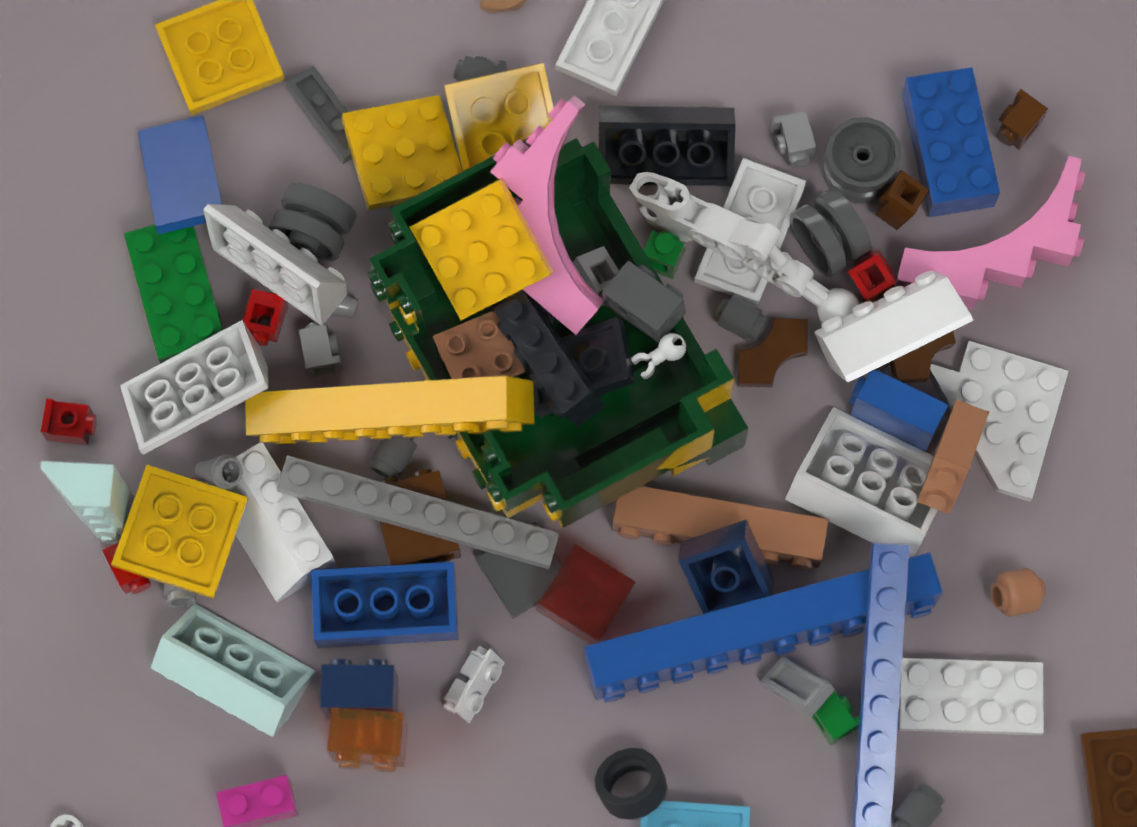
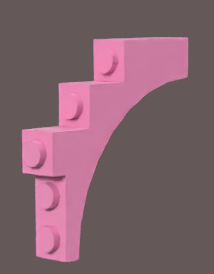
(531, 176)
(1012, 258)

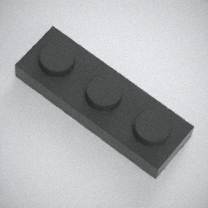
(322, 109)

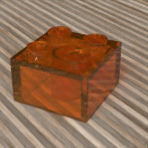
(367, 739)

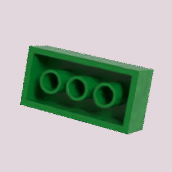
(173, 288)

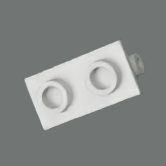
(483, 670)

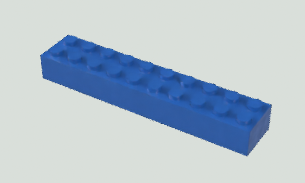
(747, 632)

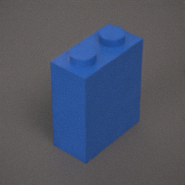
(897, 409)

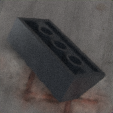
(674, 142)

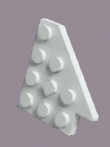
(1021, 408)

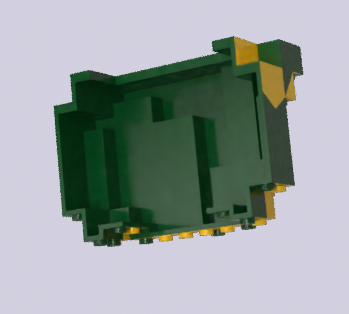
(645, 427)

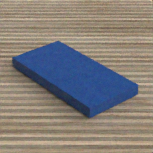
(179, 173)

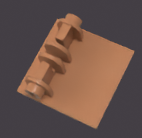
(478, 350)

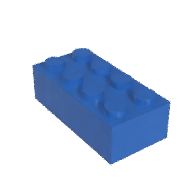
(950, 142)
(384, 605)

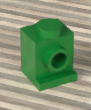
(664, 252)
(835, 719)

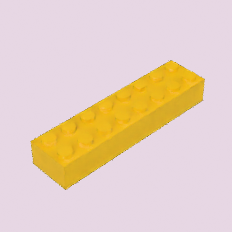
(391, 410)

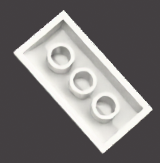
(892, 325)
(276, 528)

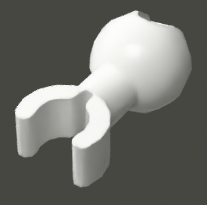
(665, 351)

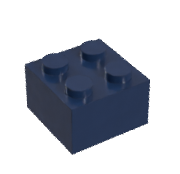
(725, 567)
(359, 686)

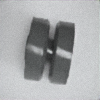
(861, 159)
(314, 220)
(830, 232)

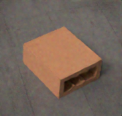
(953, 457)

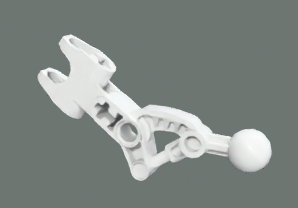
(737, 239)

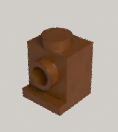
(1020, 120)
(900, 200)

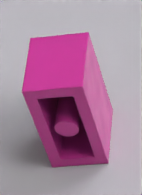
(257, 803)

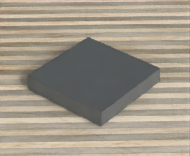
(517, 582)

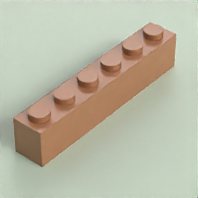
(680, 516)

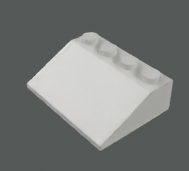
(274, 261)
(195, 386)
(865, 482)

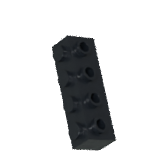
(549, 358)

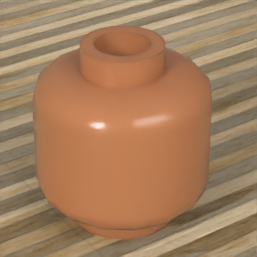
(1017, 592)

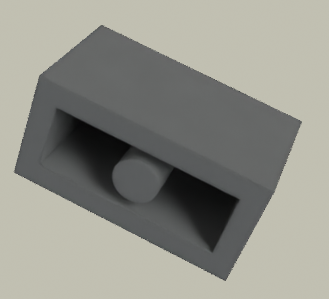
(644, 301)

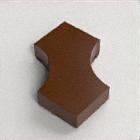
(785, 341)
(915, 365)

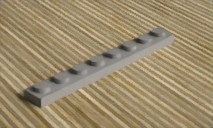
(417, 512)

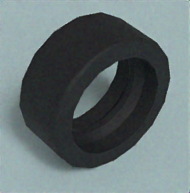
(617, 766)

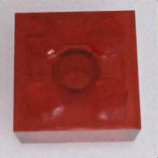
(585, 595)

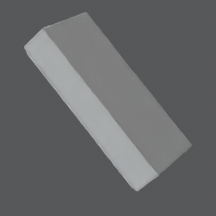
(797, 685)

